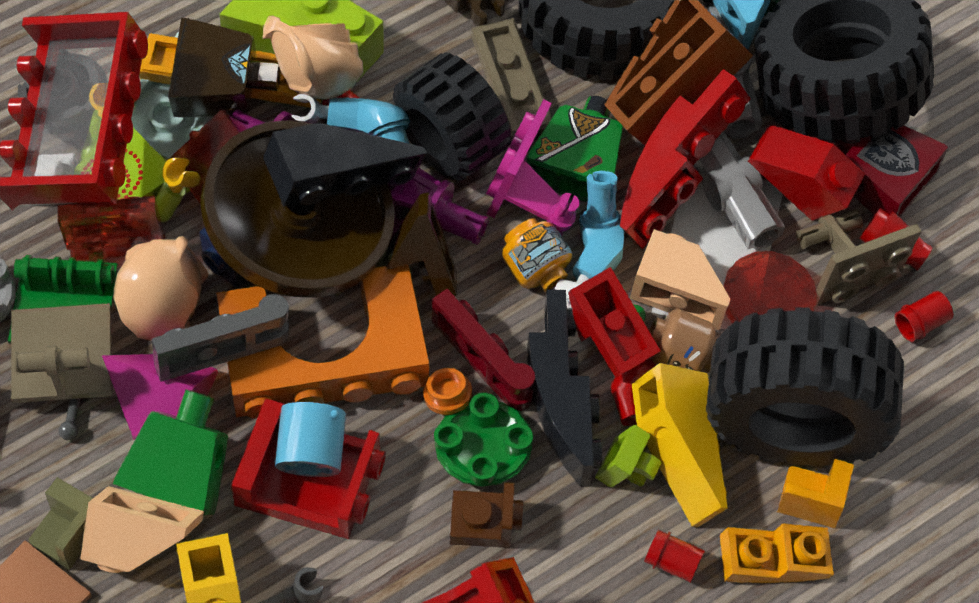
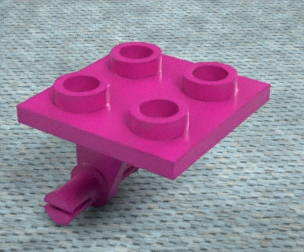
(523, 186)

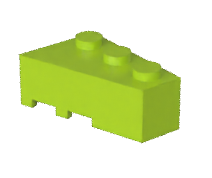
(364, 27)

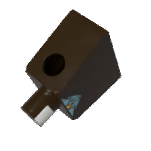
(216, 71)

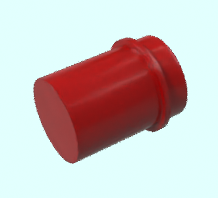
(923, 316)
(674, 556)

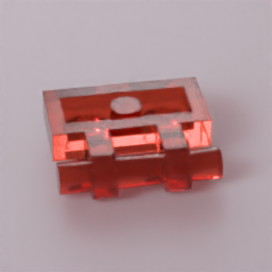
(109, 230)

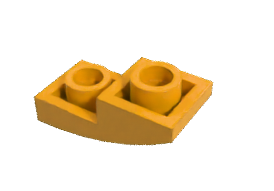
(776, 556)

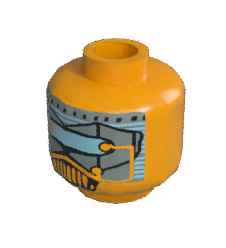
(536, 254)

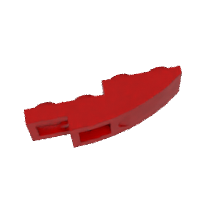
(666, 167)

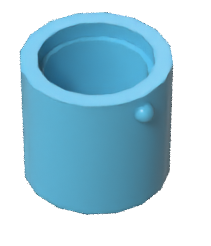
(310, 439)

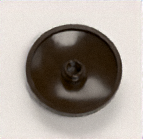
(294, 246)

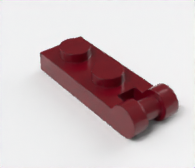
(483, 351)

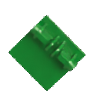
(62, 283)

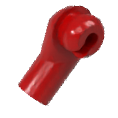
(622, 391)

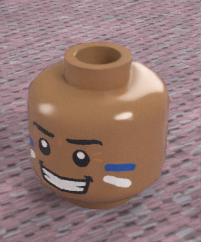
(684, 341)

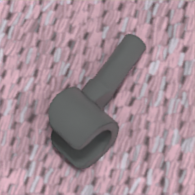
(296, 592)

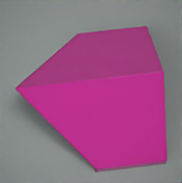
(141, 389)

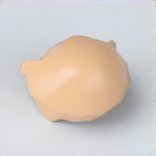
(315, 57)
(158, 287)

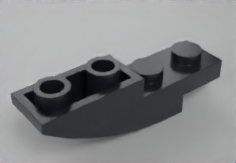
(561, 395)

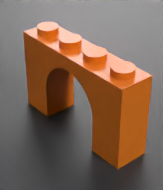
(386, 360)

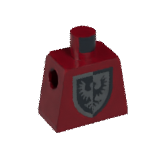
(894, 167)

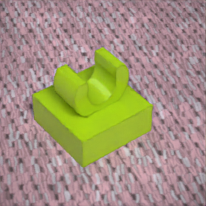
(628, 459)

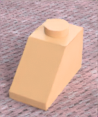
(679, 277)
(132, 528)

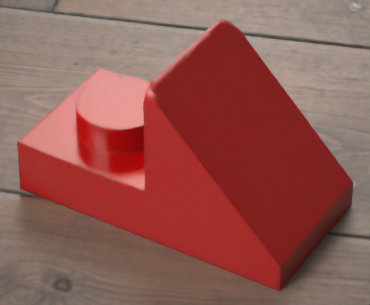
(612, 321)

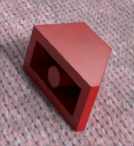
(807, 171)

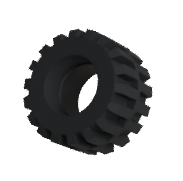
(453, 116)

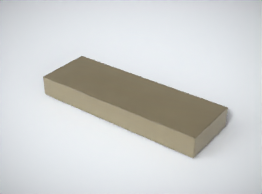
(509, 71)

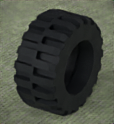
(590, 36)
(852, 97)
(805, 387)

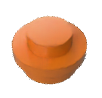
(447, 391)

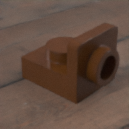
(485, 517)

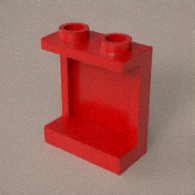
(313, 502)

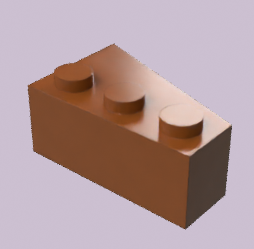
(678, 61)

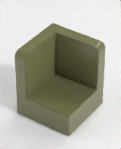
(63, 527)

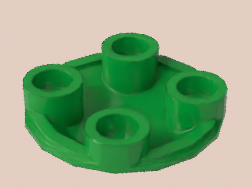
(483, 442)

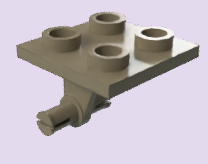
(861, 265)
(60, 353)

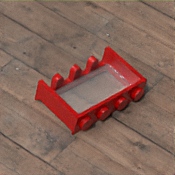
(74, 110)

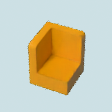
(816, 495)

